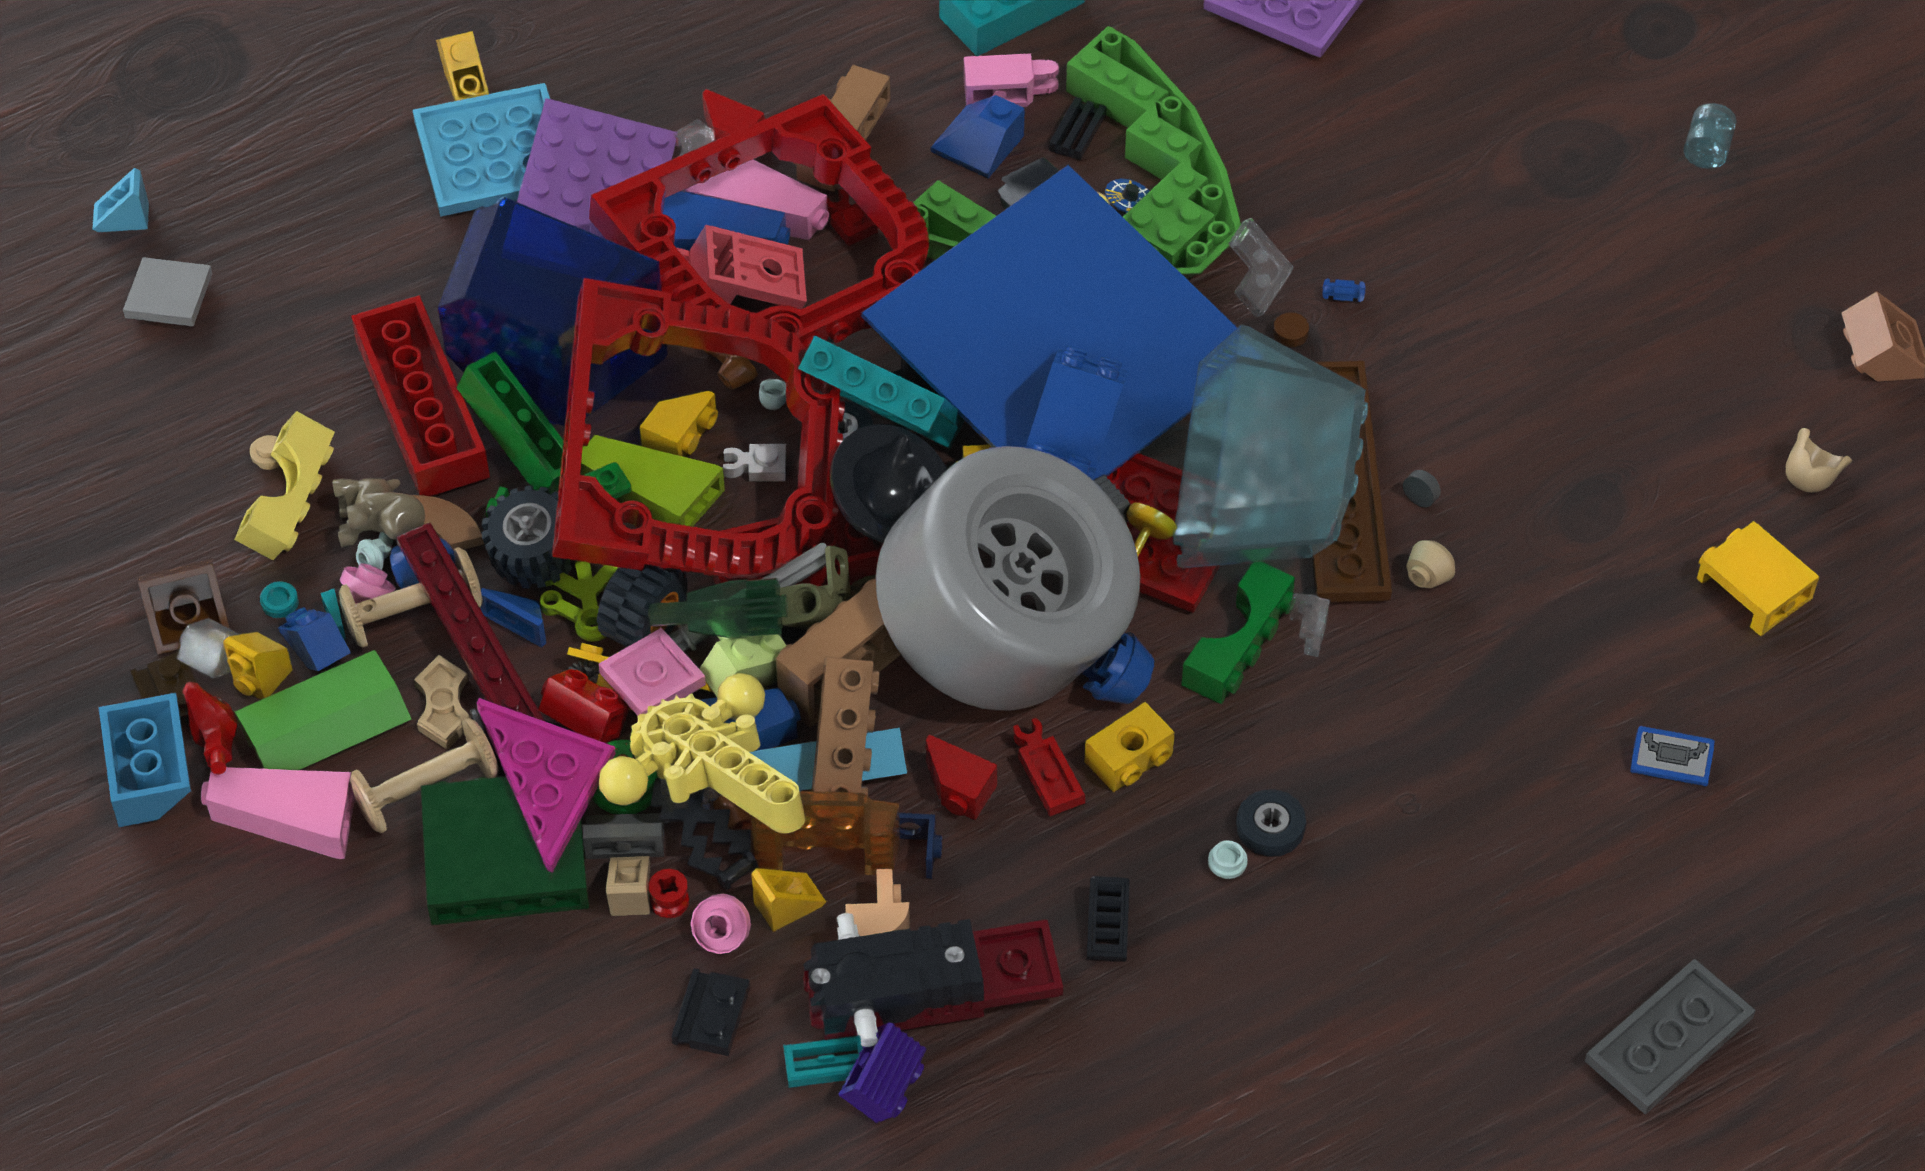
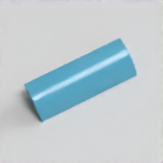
(798, 759)

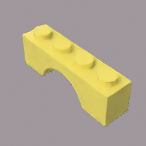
(271, 521)

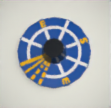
(1125, 193)

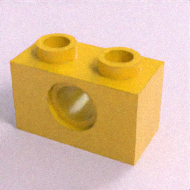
(1140, 730)

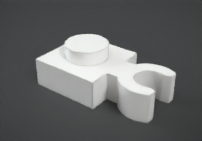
(762, 462)

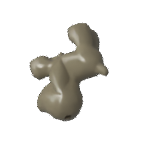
(376, 508)

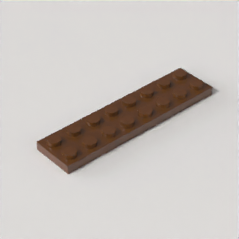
(1358, 560)

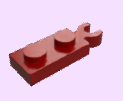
(1048, 770)

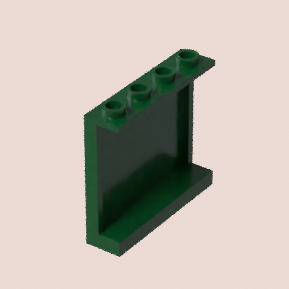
(485, 858)

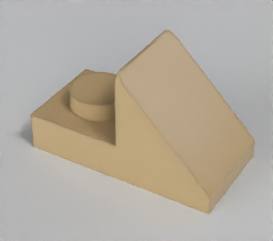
(628, 885)

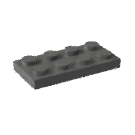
(1669, 1036)

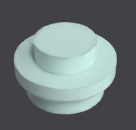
(1227, 859)

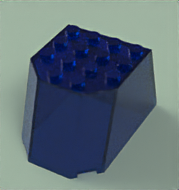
(519, 296)

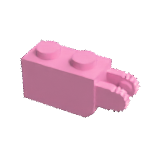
(1008, 76)

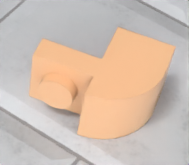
(886, 914)

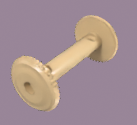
(399, 601)
(398, 787)

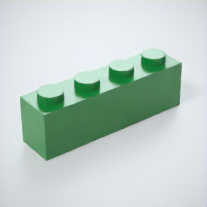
(514, 421)

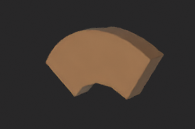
(451, 522)

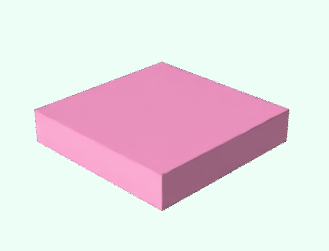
(651, 672)

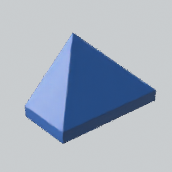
(515, 613)

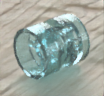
(1710, 135)

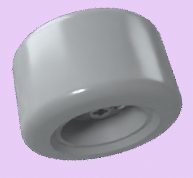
(1047, 539)

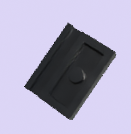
(711, 1012)

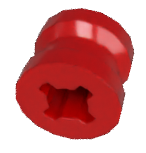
(670, 903)

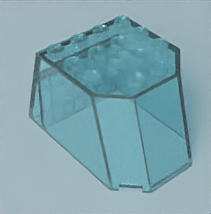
(1266, 455)

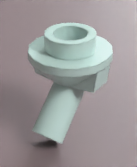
(374, 551)

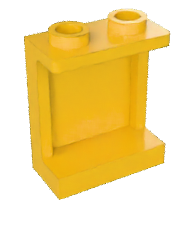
(1759, 575)

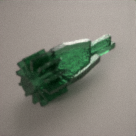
(727, 609)

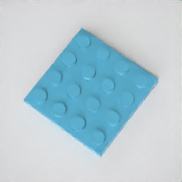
(479, 146)

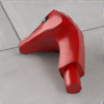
(211, 725)

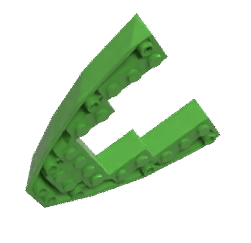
(1191, 208)

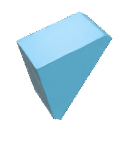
(123, 206)

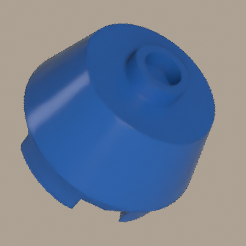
(1121, 671)

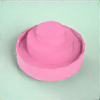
(366, 582)
(720, 923)

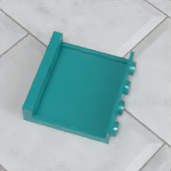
(883, 392)

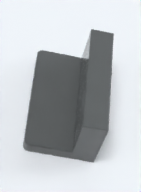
(623, 836)

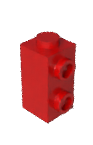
(583, 705)

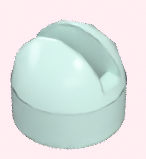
(772, 393)

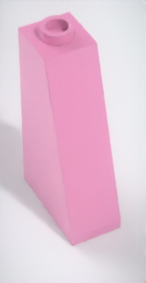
(769, 189)
(285, 805)

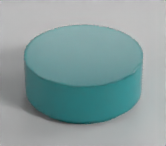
(279, 599)

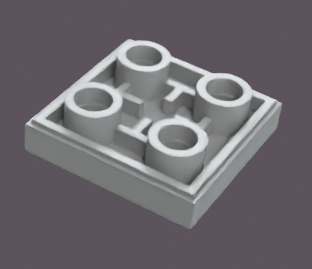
(167, 291)

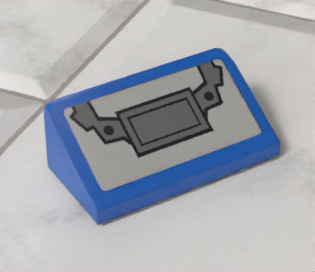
(1672, 755)

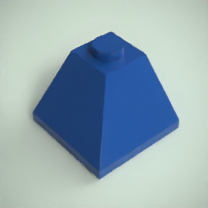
(982, 135)

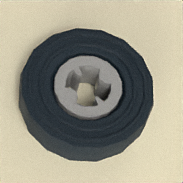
(1273, 805)

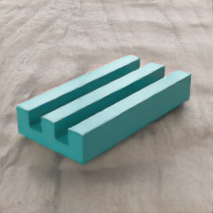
(824, 1068)

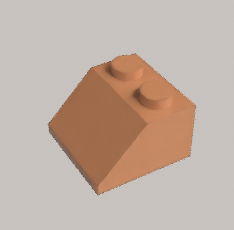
(1884, 340)

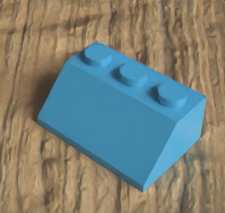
(144, 757)

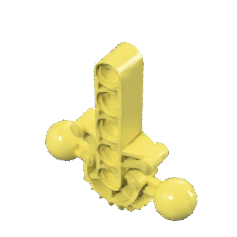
(698, 751)

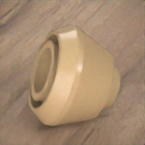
(1430, 564)

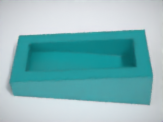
(331, 606)

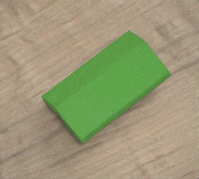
(323, 714)

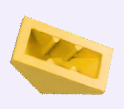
(784, 896)

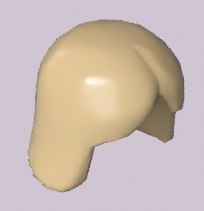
(1811, 467)

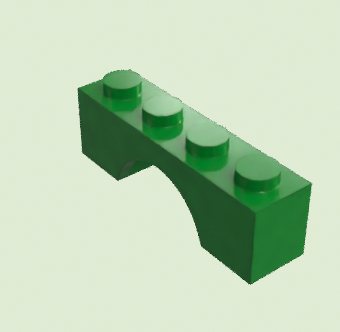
(1219, 663)

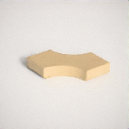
(443, 716)

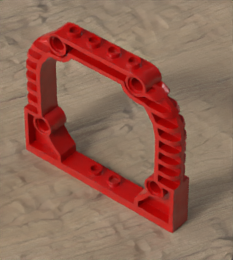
(806, 135)
(591, 520)

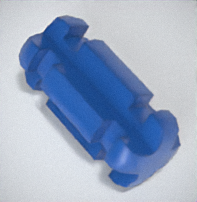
(1343, 290)

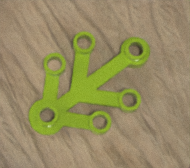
(585, 589)

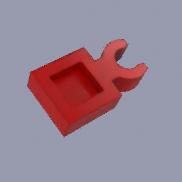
(850, 220)

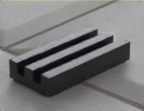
(1086, 110)

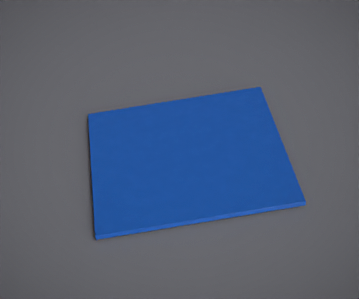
(1044, 279)

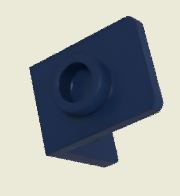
(926, 832)

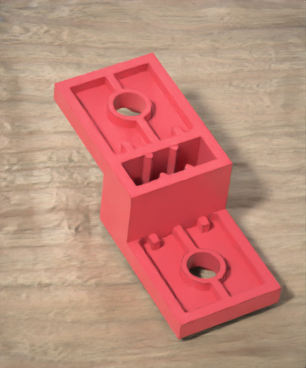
(736, 262)

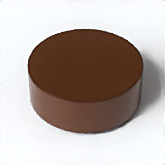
(1291, 329)

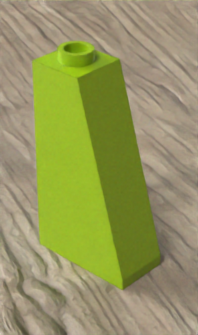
(668, 484)

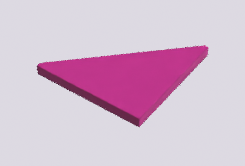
(548, 772)

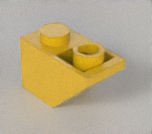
(462, 66)
(679, 423)
(256, 663)

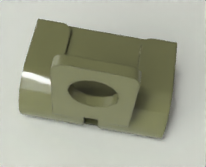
(815, 603)

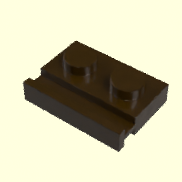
(165, 677)

